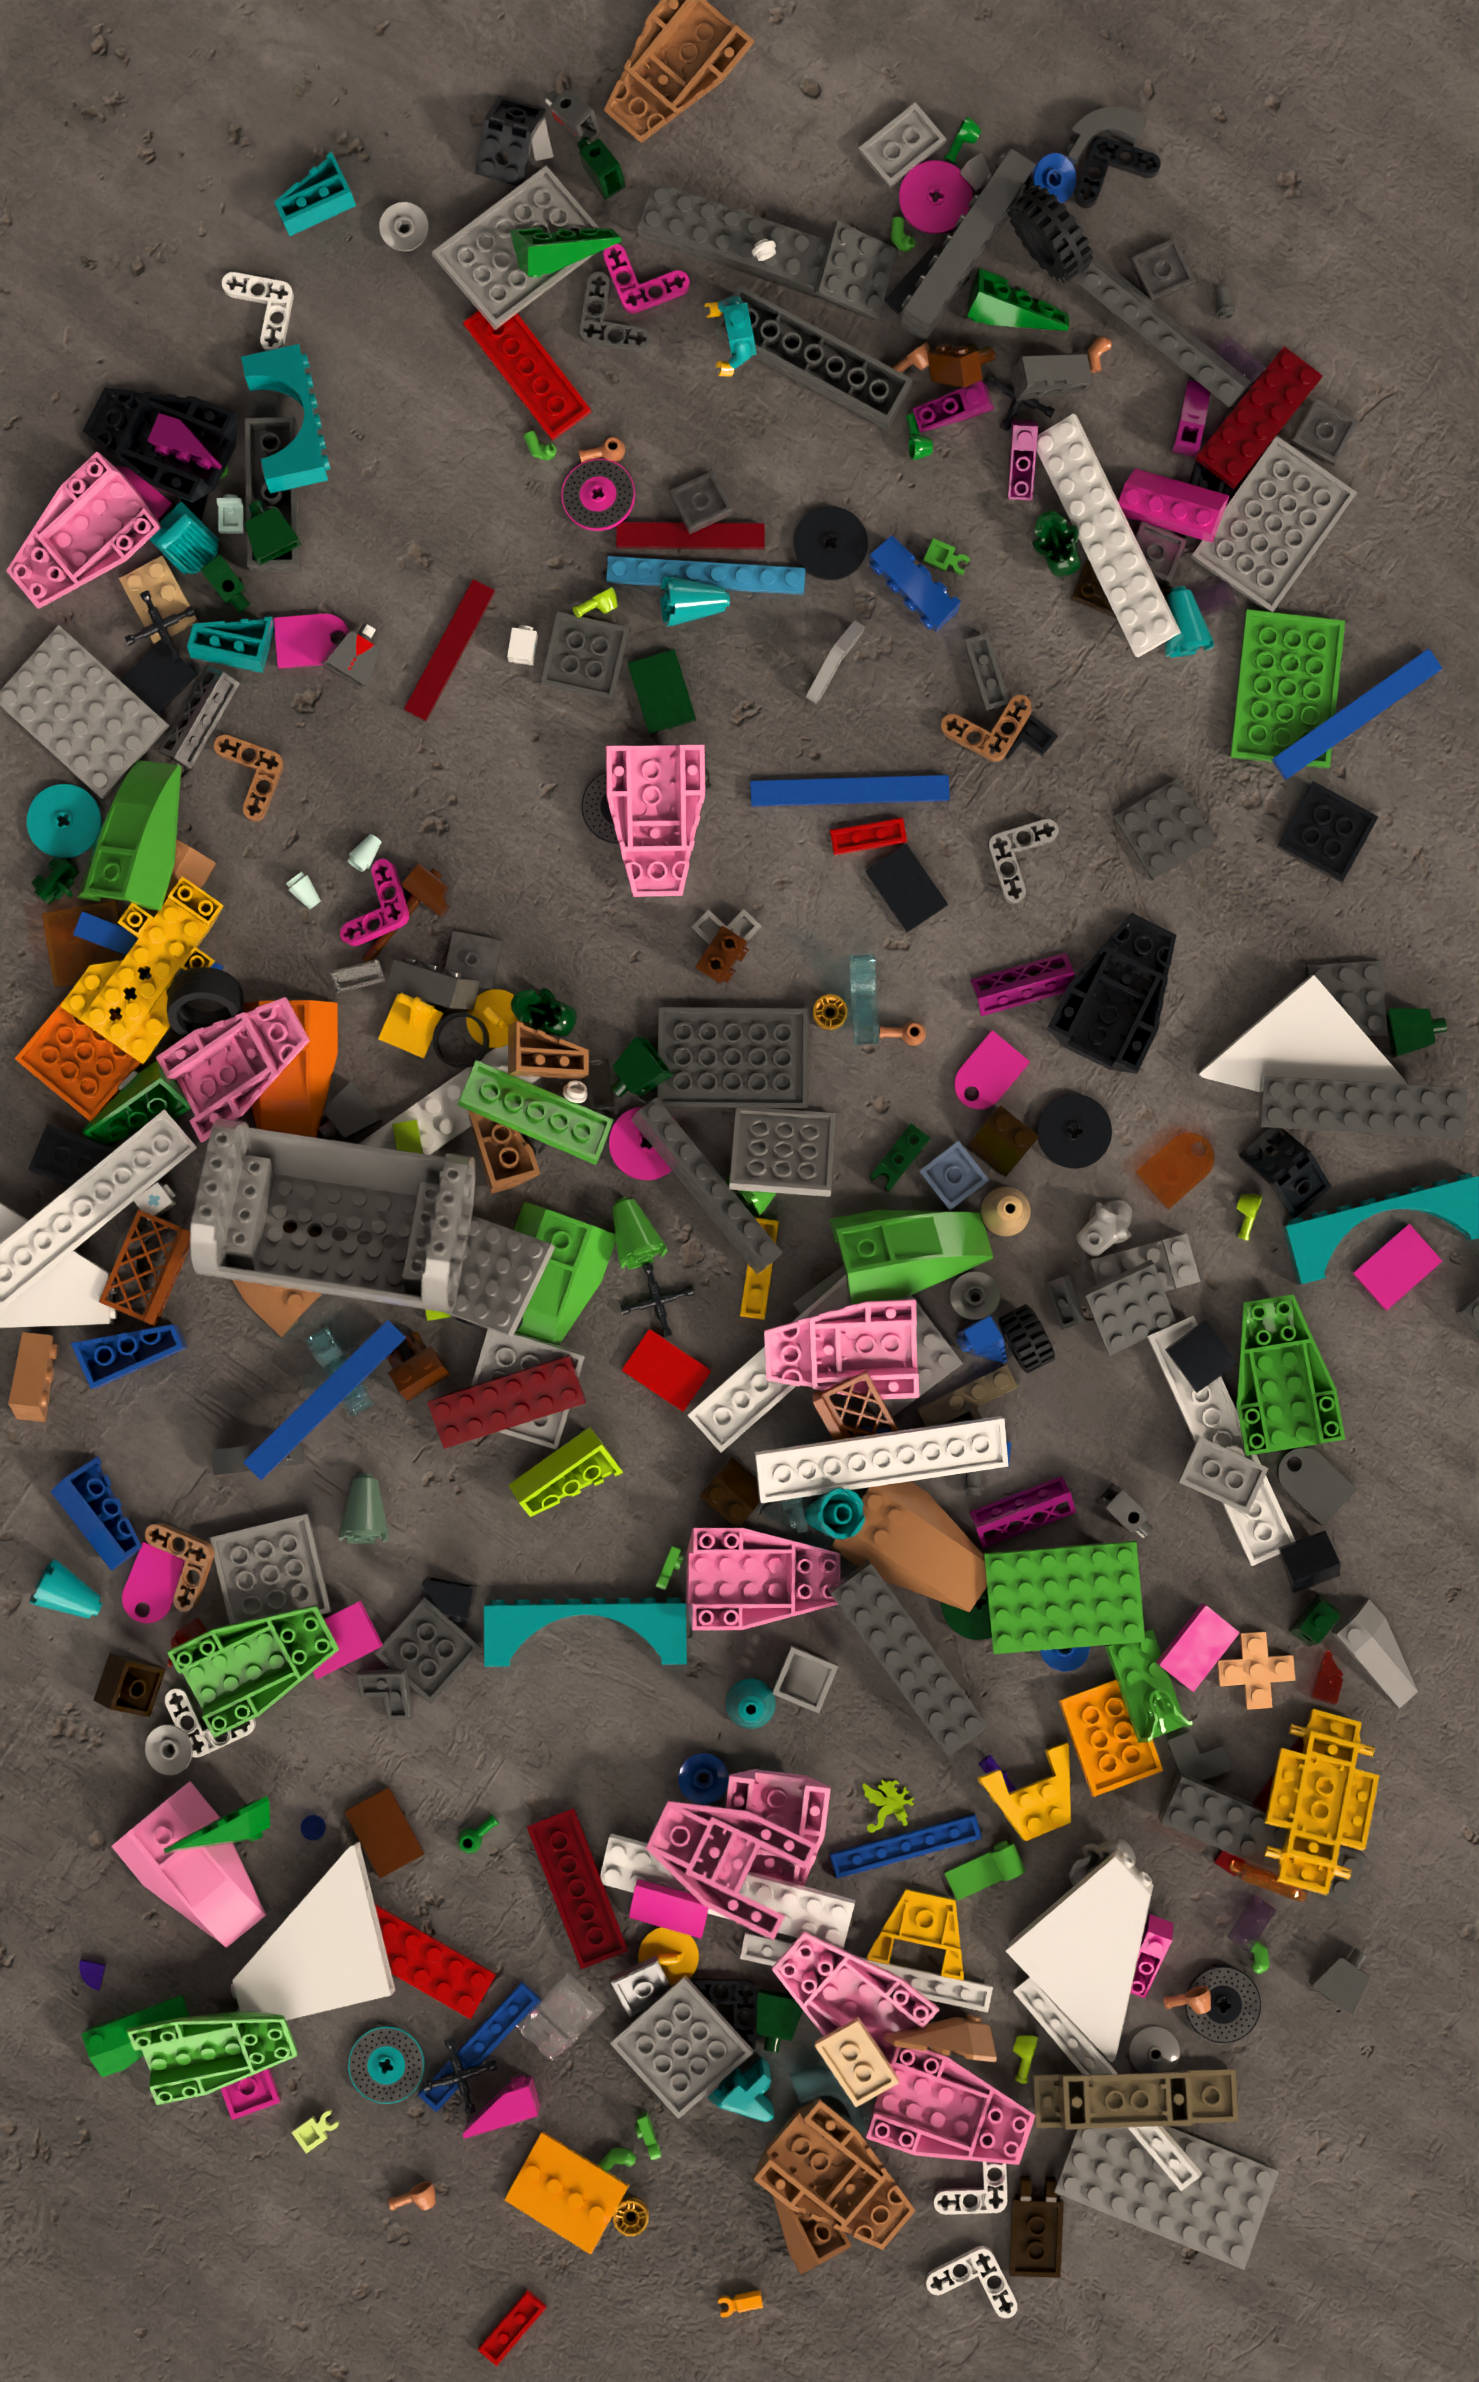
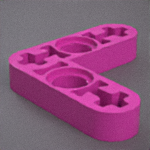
(634, 289)
(385, 913)

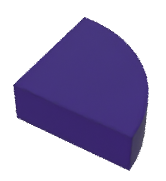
(92, 1973)

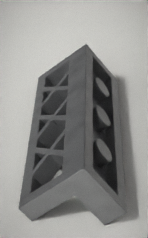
(201, 718)

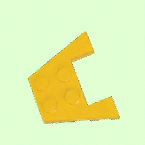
(1039, 1805)
(924, 1921)

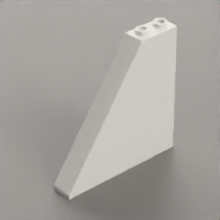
(1302, 1038)
(63, 1295)
(1089, 1948)
(324, 1951)

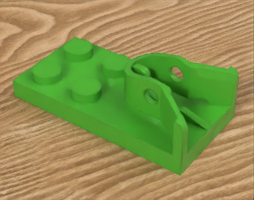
(1146, 1688)

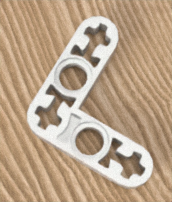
(273, 303)
(210, 1743)
(982, 2194)
(973, 2270)

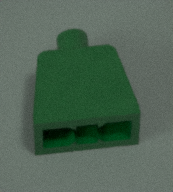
(601, 167)
(269, 533)
(220, 574)
(1412, 1029)
(639, 1069)
(1315, 1621)
(776, 2017)

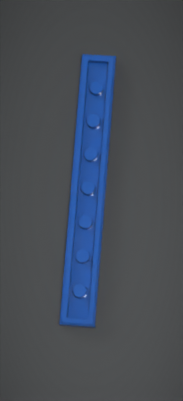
(1356, 714)
(849, 791)
(324, 1400)

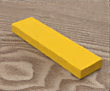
(757, 1286)

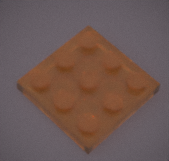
(73, 955)

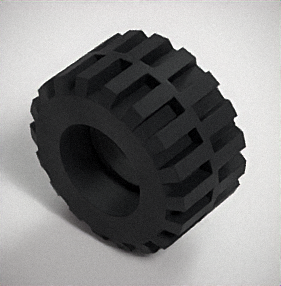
(1026, 1338)

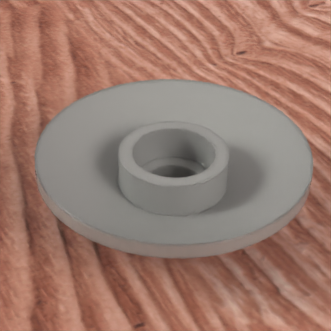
(403, 215)
(975, 1284)
(159, 1752)
(1152, 2039)

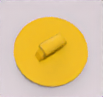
(495, 1012)
(674, 1951)

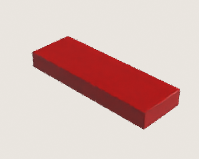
(868, 836)
(512, 2327)

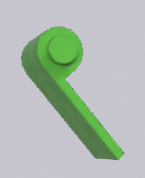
(997, 1865)

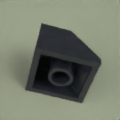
(451, 1597)

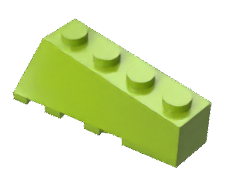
(564, 1473)

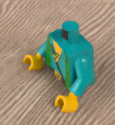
(738, 330)

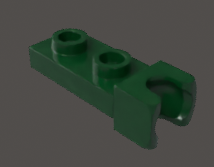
(900, 1156)

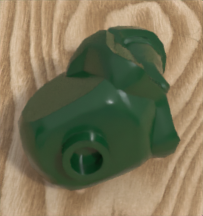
(1057, 543)
(544, 1012)

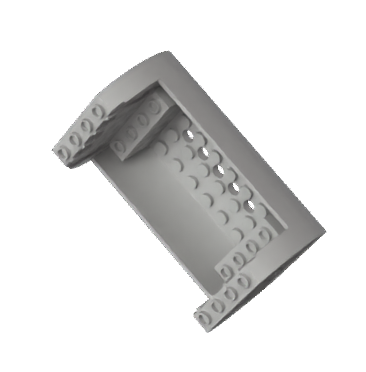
(269, 1178)

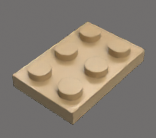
(164, 593)
(856, 2062)

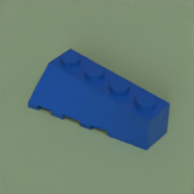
(914, 584)
(983, 1340)
(122, 1354)
(97, 1513)

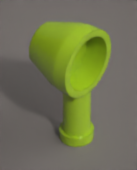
(604, 602)
(1249, 1206)
(1025, 2048)

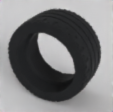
(202, 984)

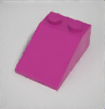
(510, 2105)

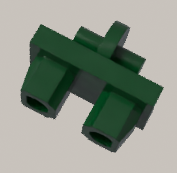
(57, 882)

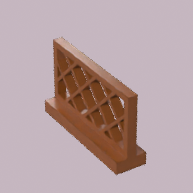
(167, 1276)
(834, 1420)

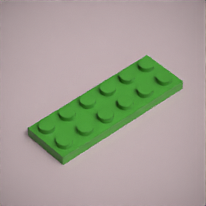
(535, 1112)

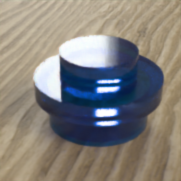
(313, 1827)

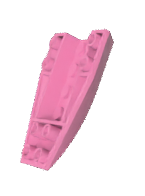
(83, 532)
(754, 1578)
(199, 1883)
(840, 1987)
(947, 2112)

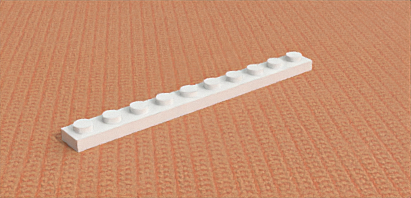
(930, 1985)
(1092, 2062)

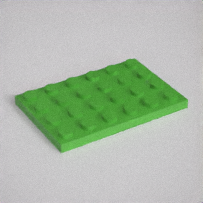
(1285, 683)
(1064, 1597)

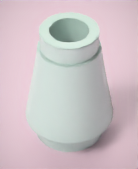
(364, 853)
(303, 890)

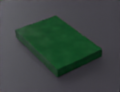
(661, 692)

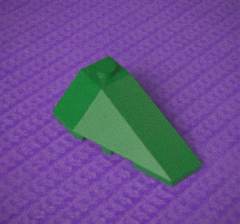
(549, 252)
(1001, 305)
(137, 1105)
(234, 1827)
(110, 2044)

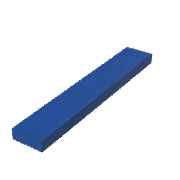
(109, 935)
(905, 1846)
(484, 2040)

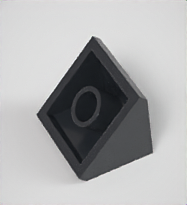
(1310, 1561)

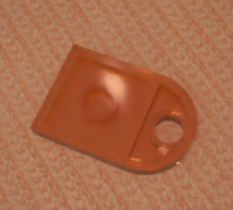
(1175, 1168)
(1267, 1881)

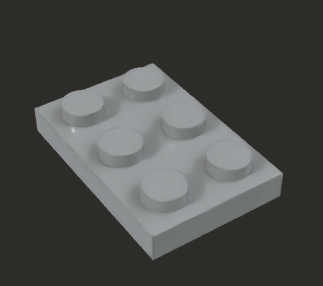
(902, 145)
(1223, 1475)

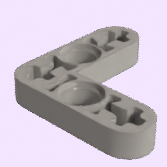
(833, 661)
(1013, 847)

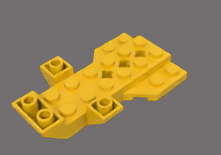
(164, 946)

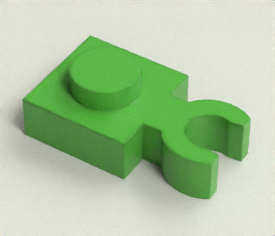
(941, 556)
(673, 1562)
(645, 2129)

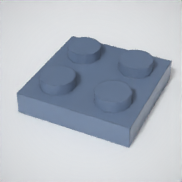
(953, 1175)

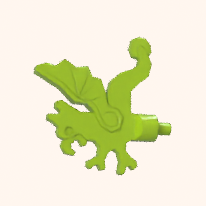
(893, 1803)

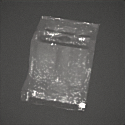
(560, 2017)

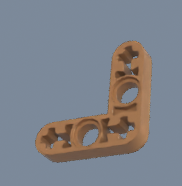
(988, 739)
(262, 772)
(192, 1562)

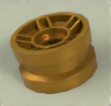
(832, 1002)
(632, 2226)

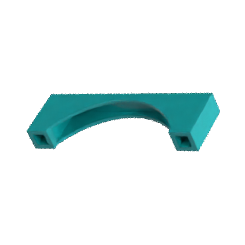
(1315, 1240)
(657, 1622)

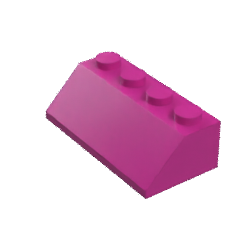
(1173, 505)

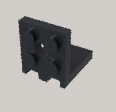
(508, 129)
(1287, 1169)

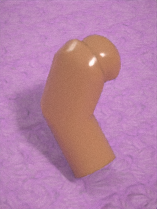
(1094, 352)

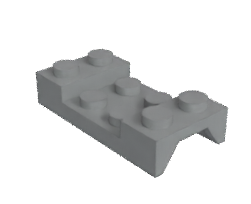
(1171, 1258)

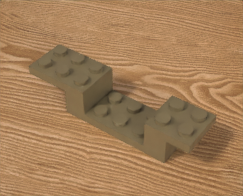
(1135, 2099)

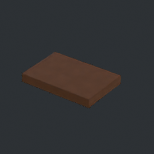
(384, 1832)

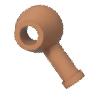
(917, 357)
(603, 451)
(904, 1033)
(1197, 1998)
(422, 2195)

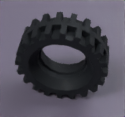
(1050, 234)

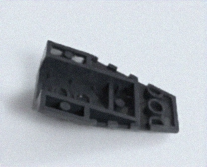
(125, 420)
(1117, 997)

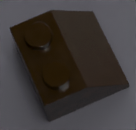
(1003, 1141)
(733, 1493)
(129, 1685)

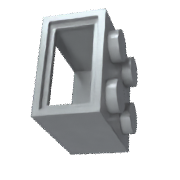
(805, 1679)

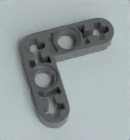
(597, 321)

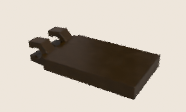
(1036, 2231)

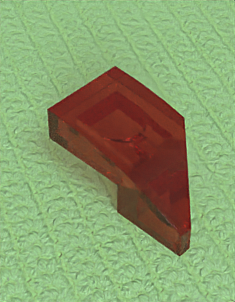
(187, 1633)
(1328, 1681)

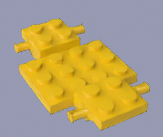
(1320, 1801)

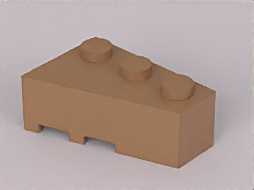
(541, 1055)
(33, 1377)

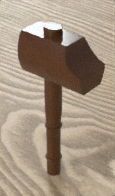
(425, 888)

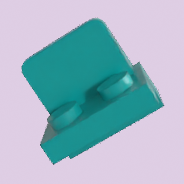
(186, 540)
(745, 2092)

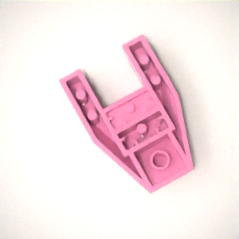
(713, 1853)

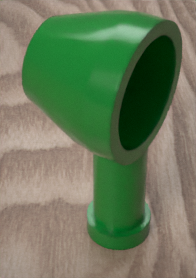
(967, 133)
(918, 445)
(475, 1835)

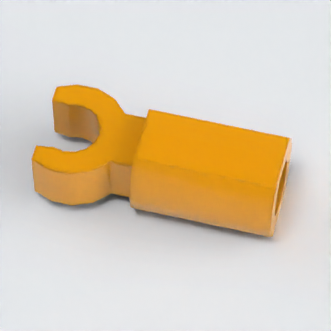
(741, 2302)

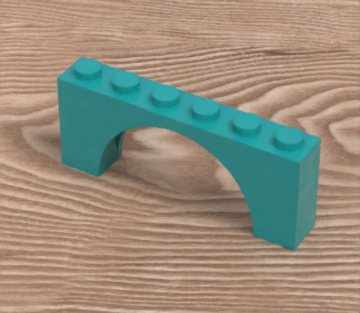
(303, 458)

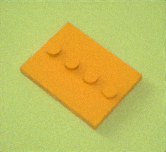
(1107, 1739)
(566, 2192)

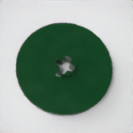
(971, 1624)

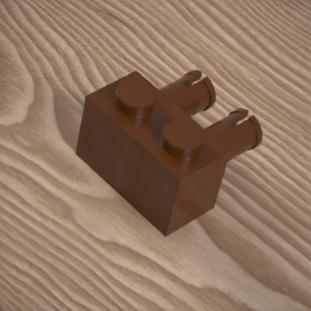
(958, 365)
(722, 955)
(418, 1372)

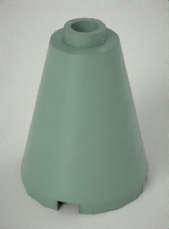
(364, 1513)

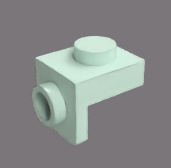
(231, 515)

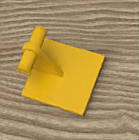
(410, 1025)

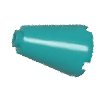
(690, 600)
(1190, 622)
(836, 1514)
(65, 1592)
(750, 1692)

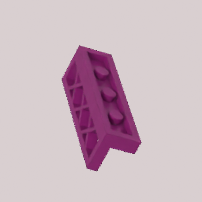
(1025, 987)
(1021, 1508)

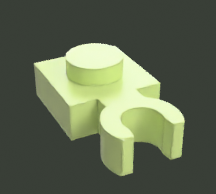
(312, 2132)

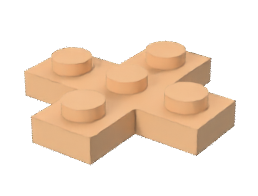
(1256, 1670)

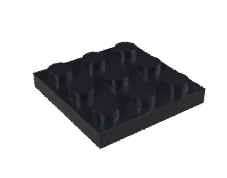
(1327, 831)

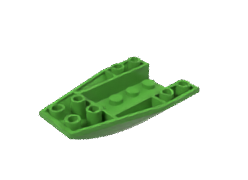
(137, 839)
(907, 1250)
(570, 1275)
(1283, 1381)
(252, 1664)
(210, 2051)

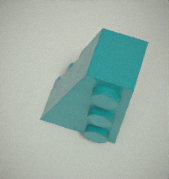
(315, 197)
(233, 644)

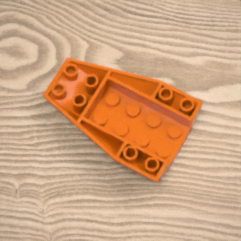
(300, 1091)

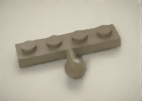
(968, 1398)

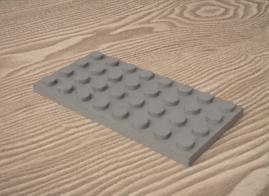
(1211, 2215)

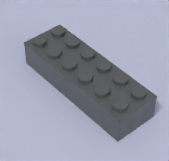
(263, 439)

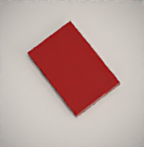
(666, 1370)

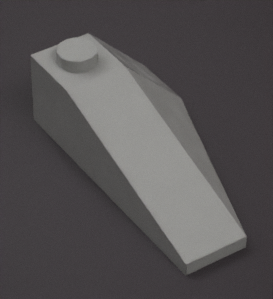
(1374, 1647)

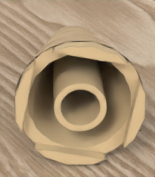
(998, 1219)

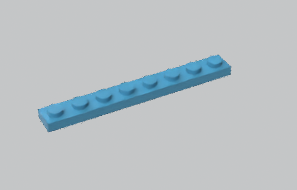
(730, 576)

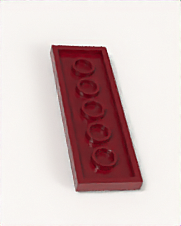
(1259, 417)
(506, 1401)
(577, 1888)

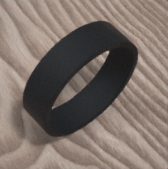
(443, 1022)

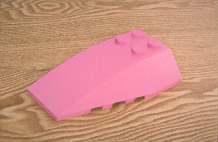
(655, 812)
(233, 1062)
(845, 1343)
(787, 1801)

